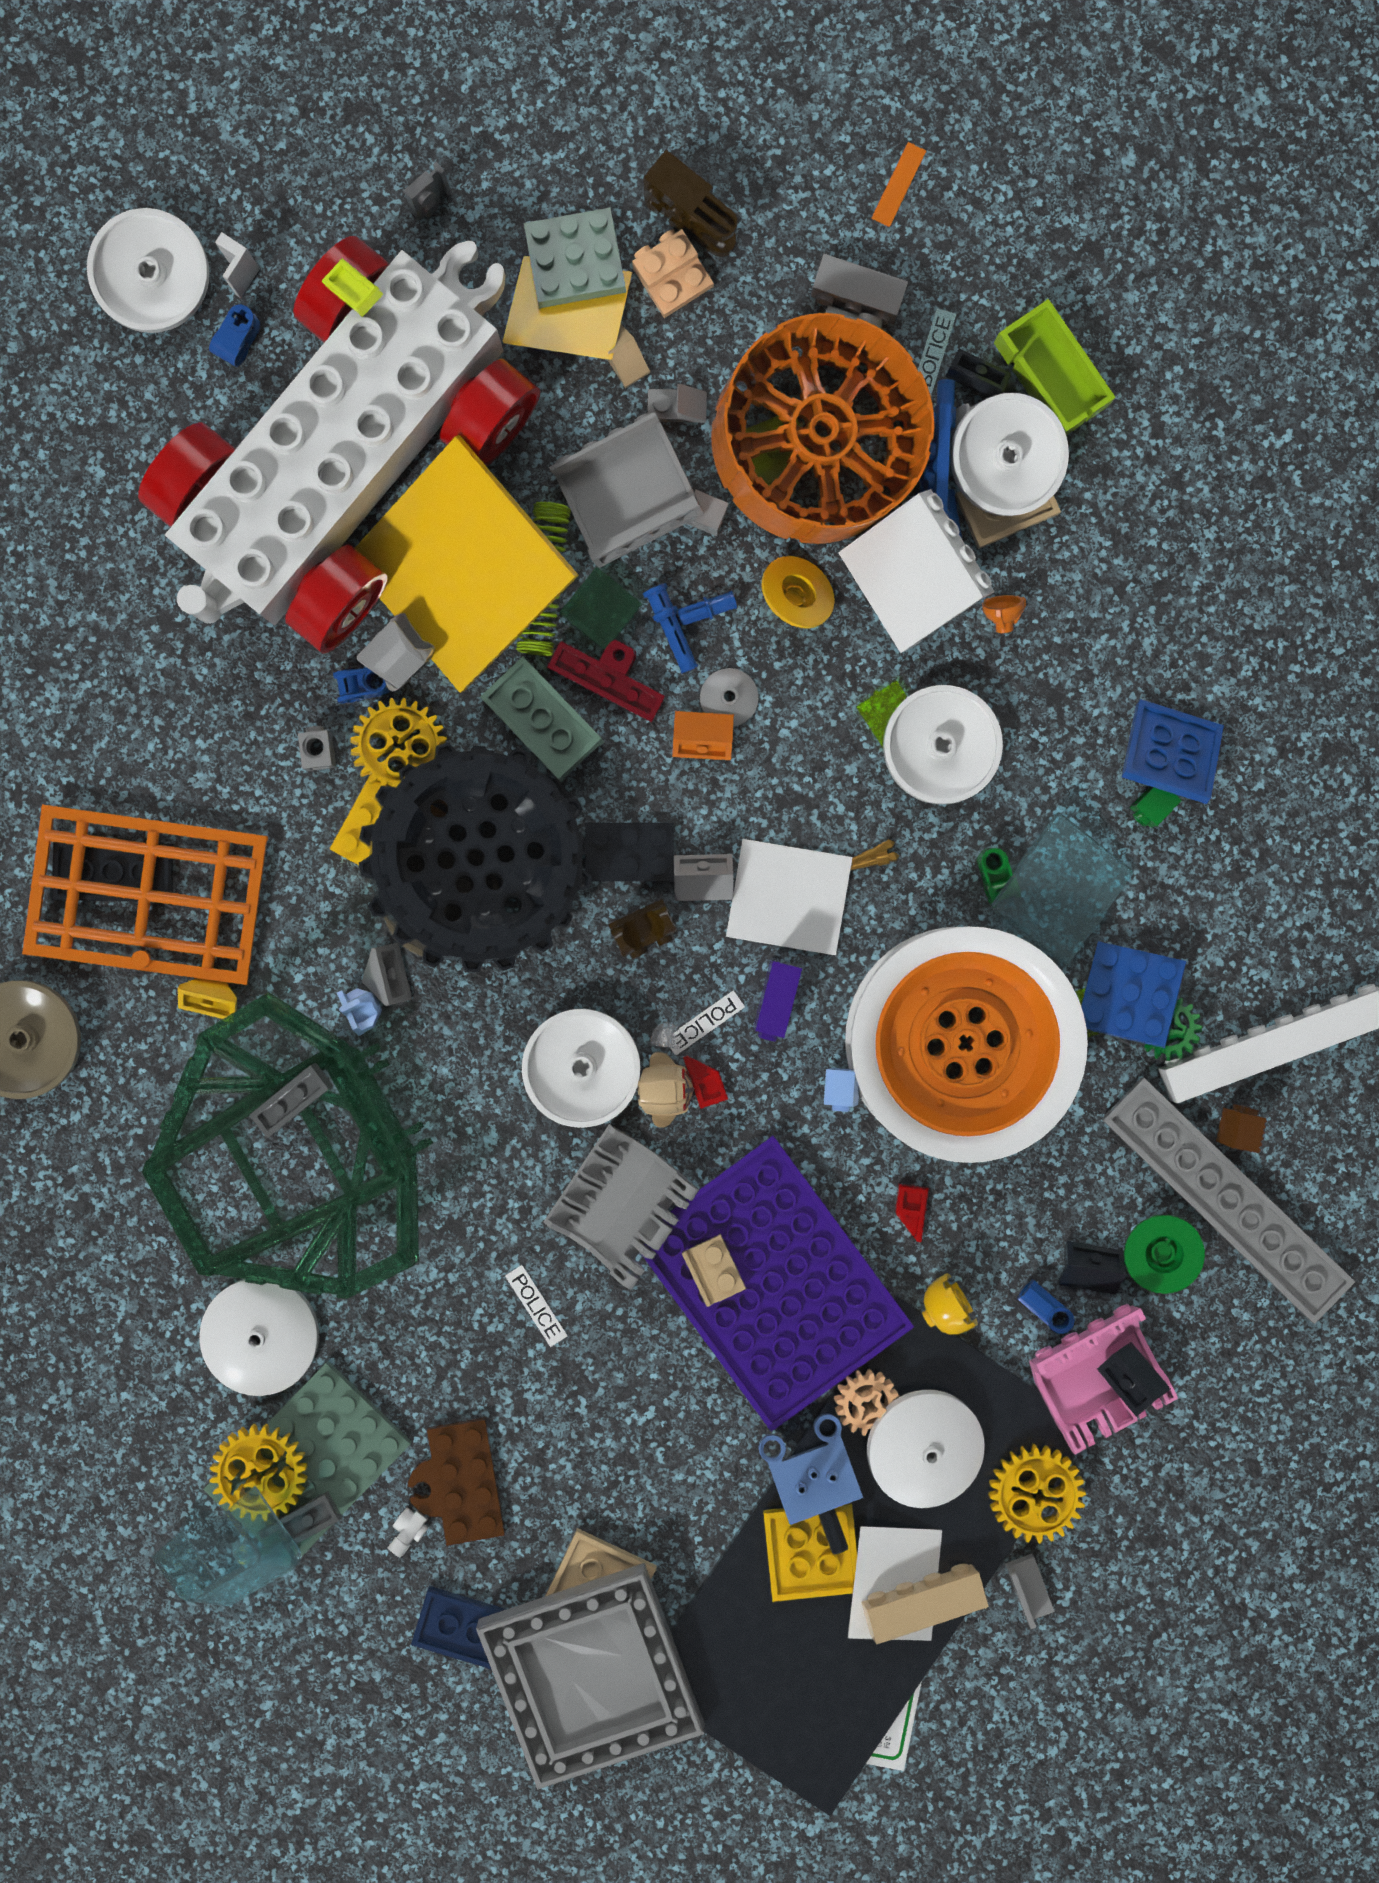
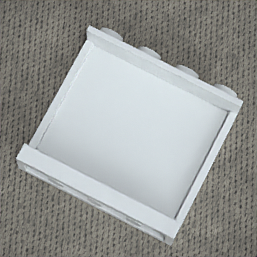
(916, 570)

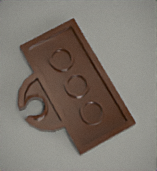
(460, 1482)

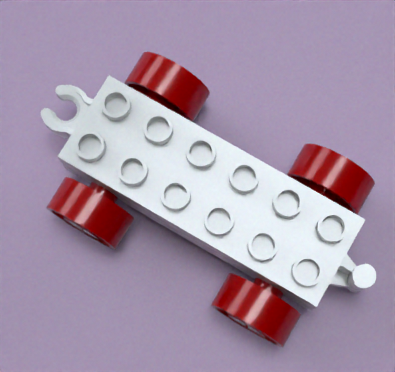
(335, 442)

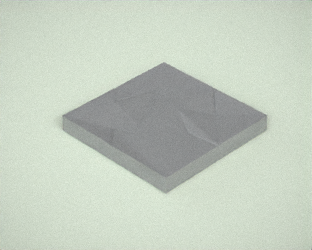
(590, 1676)

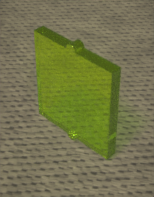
(879, 708)

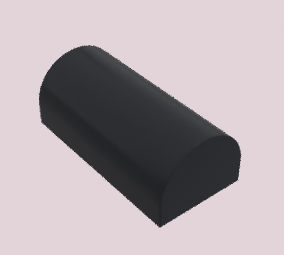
(978, 374)

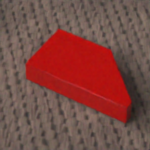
(706, 1082)
(911, 1208)

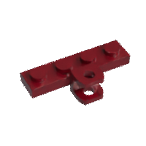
(608, 677)

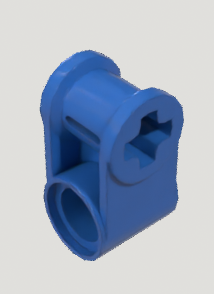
(234, 339)
(356, 685)

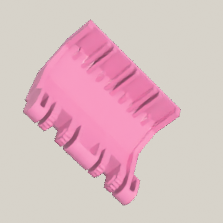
(1075, 1387)

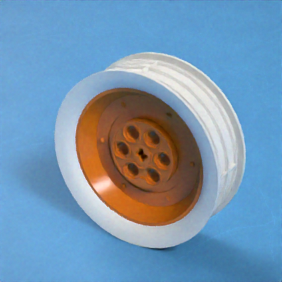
(1030, 1070)

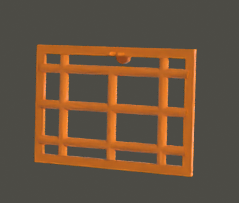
(141, 959)

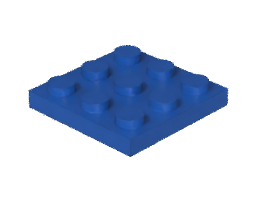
(1173, 751)
(1132, 994)

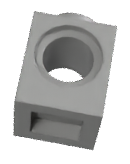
(714, 513)
(326, 759)

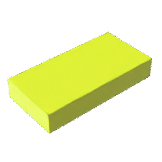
(352, 287)

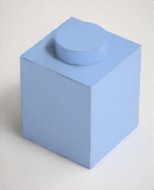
(841, 1089)

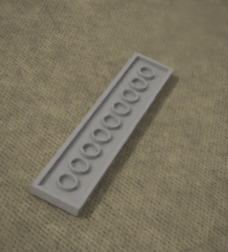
(1228, 1200)

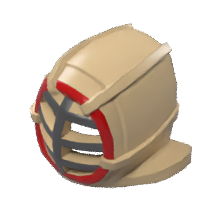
(664, 1089)

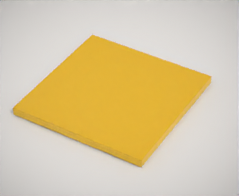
(464, 563)

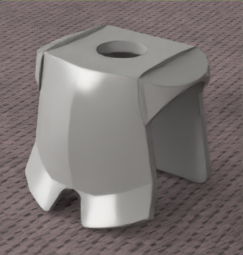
(396, 652)

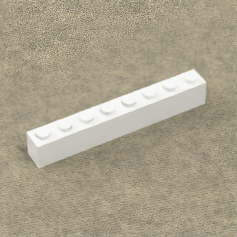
(1272, 1045)

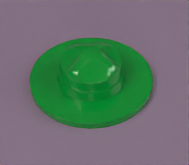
(1164, 1254)

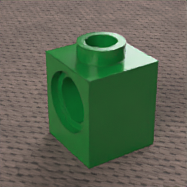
(1154, 806)

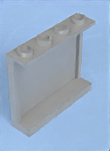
(626, 489)

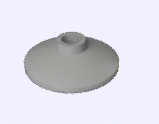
(731, 680)

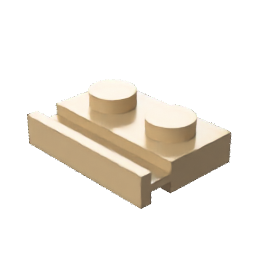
(713, 1270)

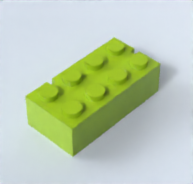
(1054, 366)

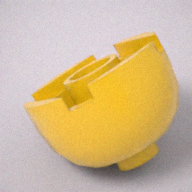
(947, 1307)

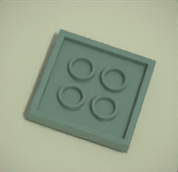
(574, 257)

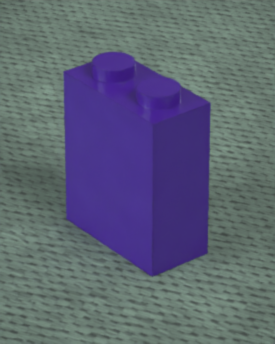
(776, 1000)

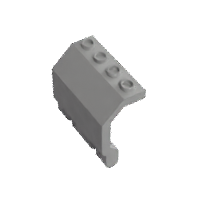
(620, 1203)

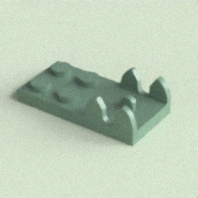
(541, 719)

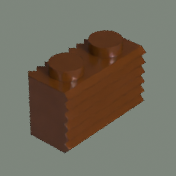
(1241, 1128)

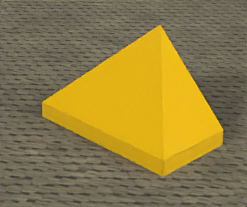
(207, 998)

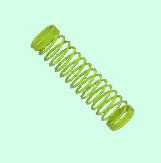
(553, 513)

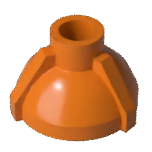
(1004, 611)

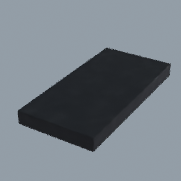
(110, 868)

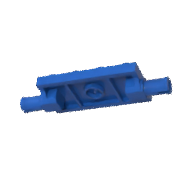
(937, 469)

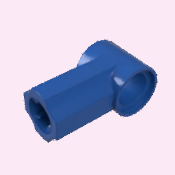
(1045, 1306)

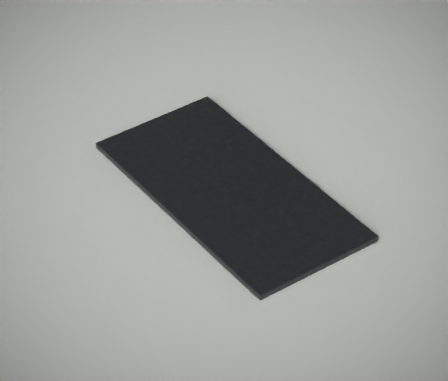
(783, 1674)

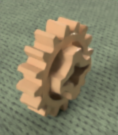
(860, 1390)

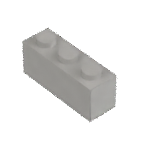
(858, 289)

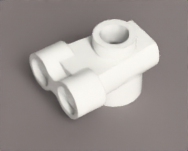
(411, 1527)

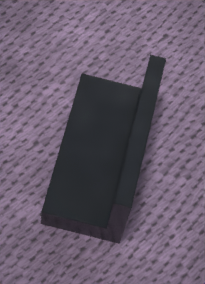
(1093, 1267)
(1133, 1378)

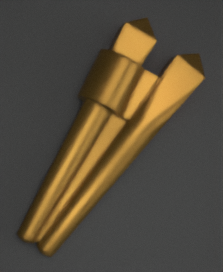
(875, 856)

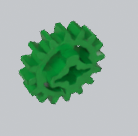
(1180, 1033)

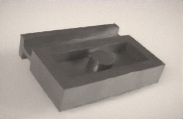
(425, 192)

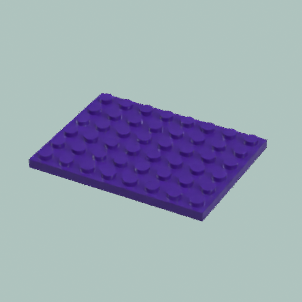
(809, 1293)

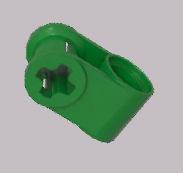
(994, 878)

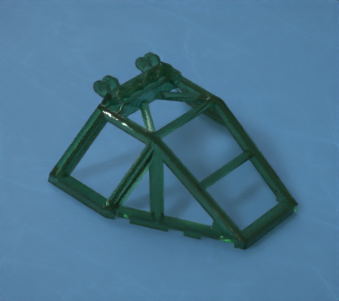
(377, 1127)

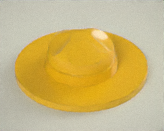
(798, 592)

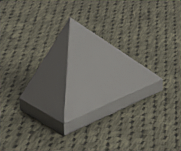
(386, 975)

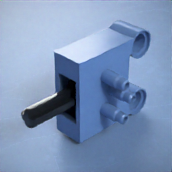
(815, 1481)

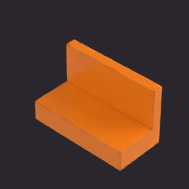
(703, 735)

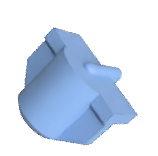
(360, 1009)

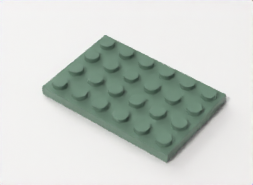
(342, 1439)

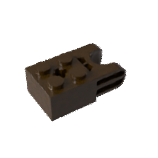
(690, 204)
(642, 929)

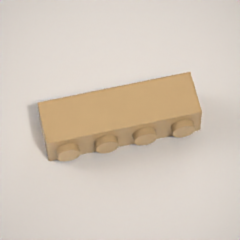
(924, 1603)

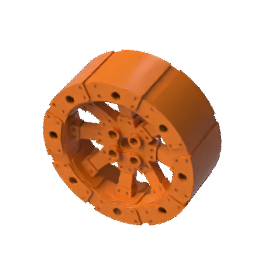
(889, 378)

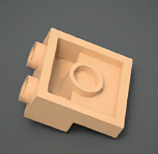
(671, 272)

